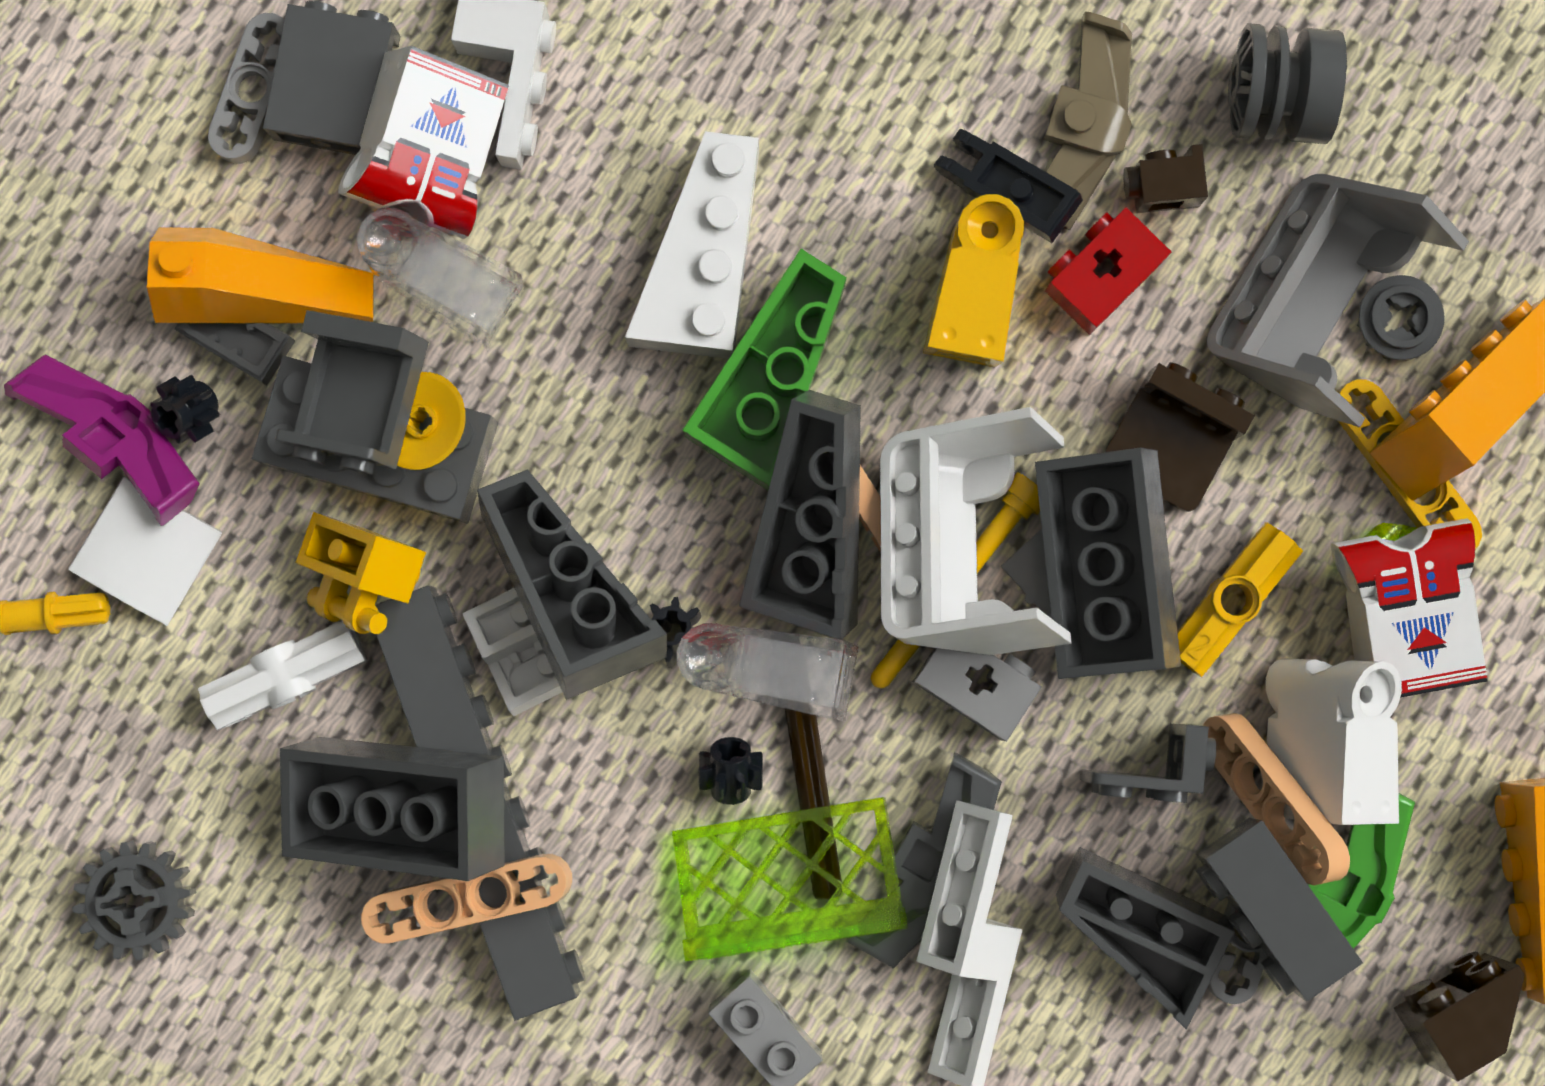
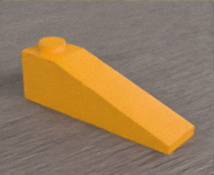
(237, 279)

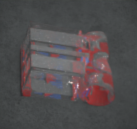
(440, 274)
(771, 667)

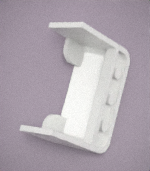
(929, 533)

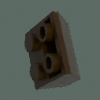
(1464, 1016)

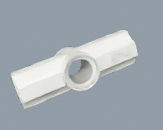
(281, 675)

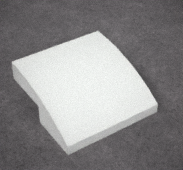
(139, 558)
(512, 652)

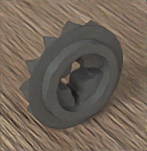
(1425, 322)

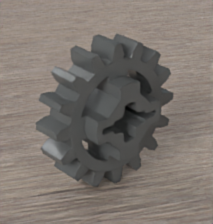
(134, 921)

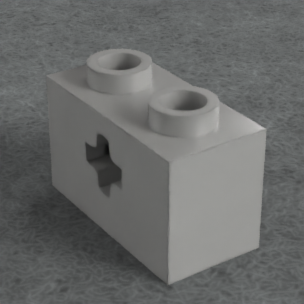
(993, 710)
(765, 1032)

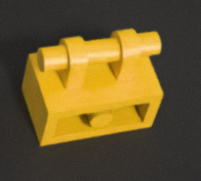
(358, 559)

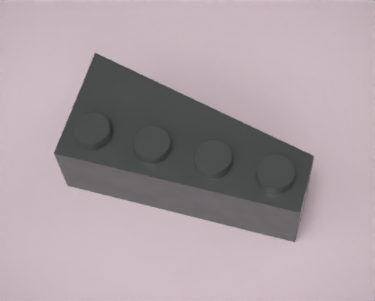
(810, 521)
(573, 601)

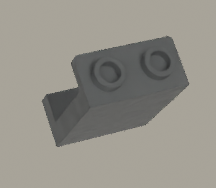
(326, 75)
(356, 393)

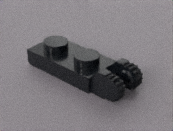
(1041, 198)

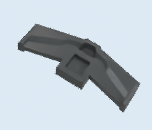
(920, 859)

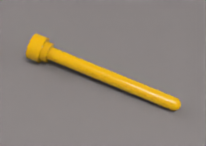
(1019, 503)

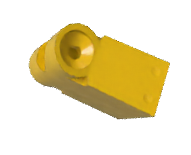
(977, 284)

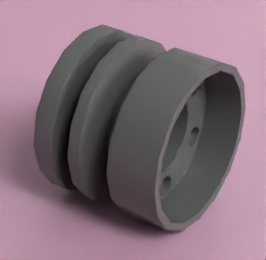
(1295, 84)

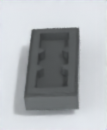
(248, 346)

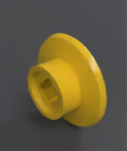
(443, 403)

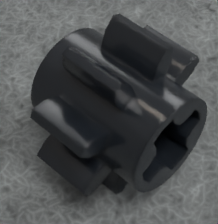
(184, 409)
(671, 615)
(730, 770)

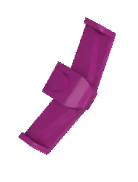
(109, 433)

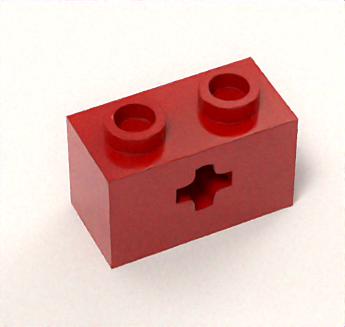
(1131, 250)

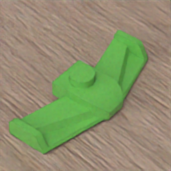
(1367, 889)

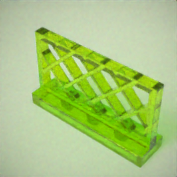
(797, 927)

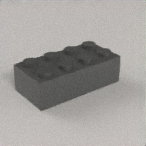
(442, 490)
(1108, 562)
(393, 807)

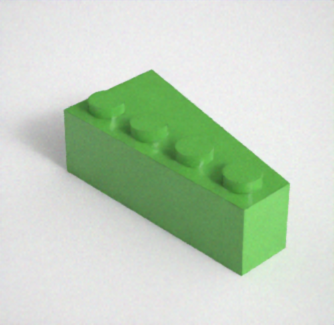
(773, 363)

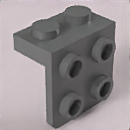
(1188, 758)

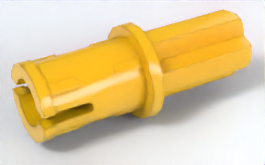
(54, 612)

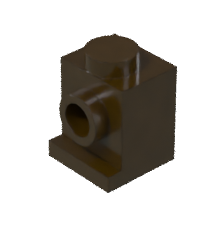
(1167, 181)

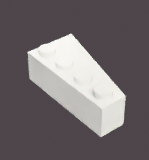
(700, 266)

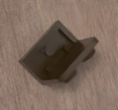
(1185, 427)

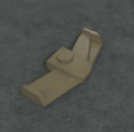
(1094, 119)

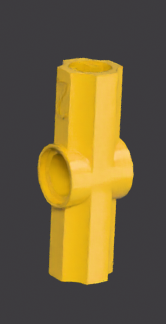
(1256, 572)

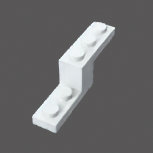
(513, 34)
(969, 944)

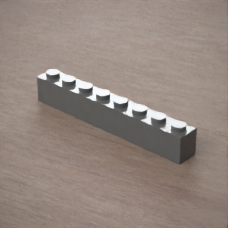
(446, 715)

